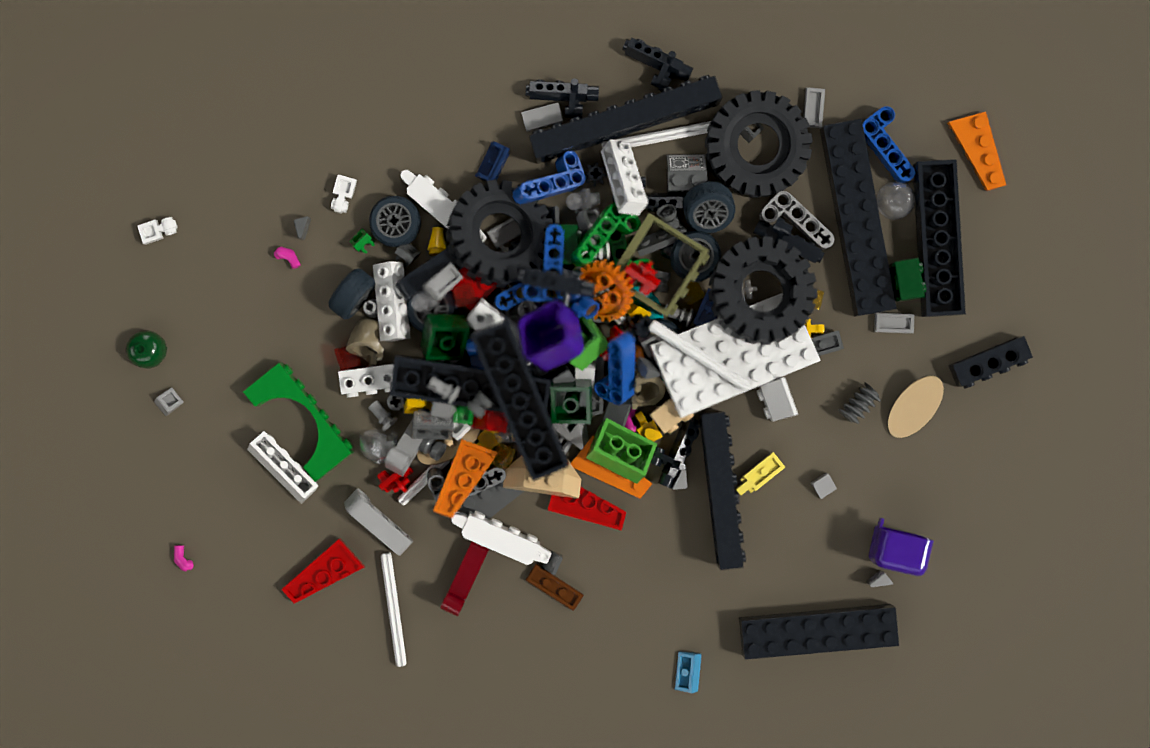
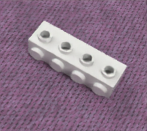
(624, 177)
(390, 302)
(486, 314)
(366, 379)
(282, 467)

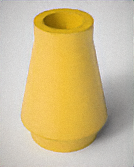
(437, 241)

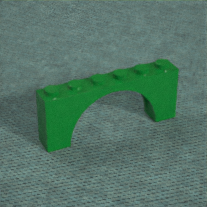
(331, 446)

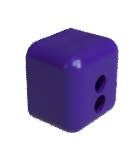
(543, 329)
(899, 550)

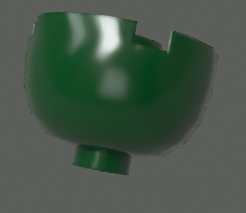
(146, 349)

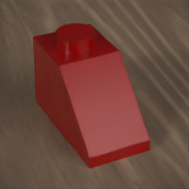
(491, 421)

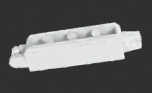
(430, 198)
(501, 538)

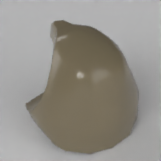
(362, 335)
(649, 391)

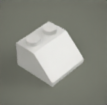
(777, 400)

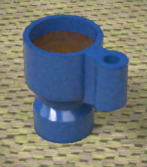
(584, 306)

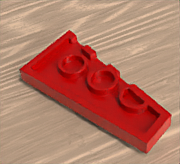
(589, 508)
(327, 569)

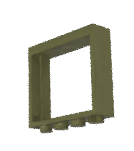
(691, 276)

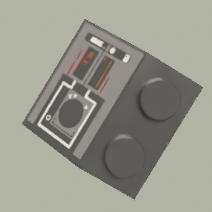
(685, 172)
(431, 427)

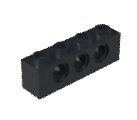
(1020, 355)

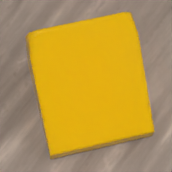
(635, 309)

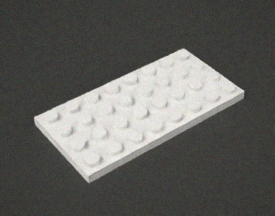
(698, 387)

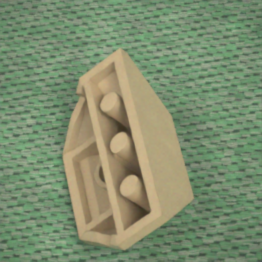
(561, 483)

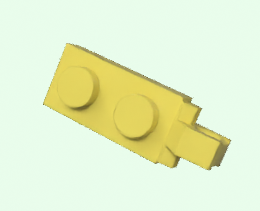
(760, 474)

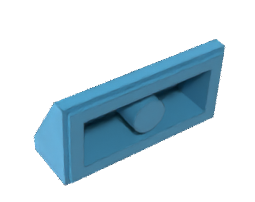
(688, 672)

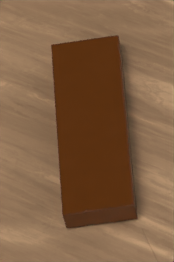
(554, 587)

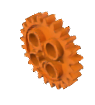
(611, 306)

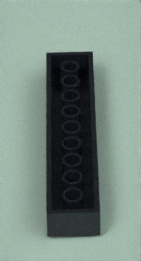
(626, 119)
(857, 217)

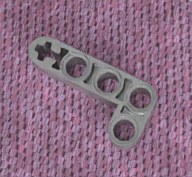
(800, 223)
(402, 455)
(376, 522)

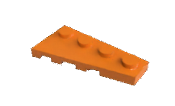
(978, 143)
(597, 471)
(464, 474)

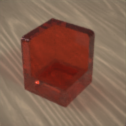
(464, 295)
(346, 360)

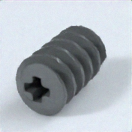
(861, 404)

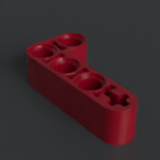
(464, 578)

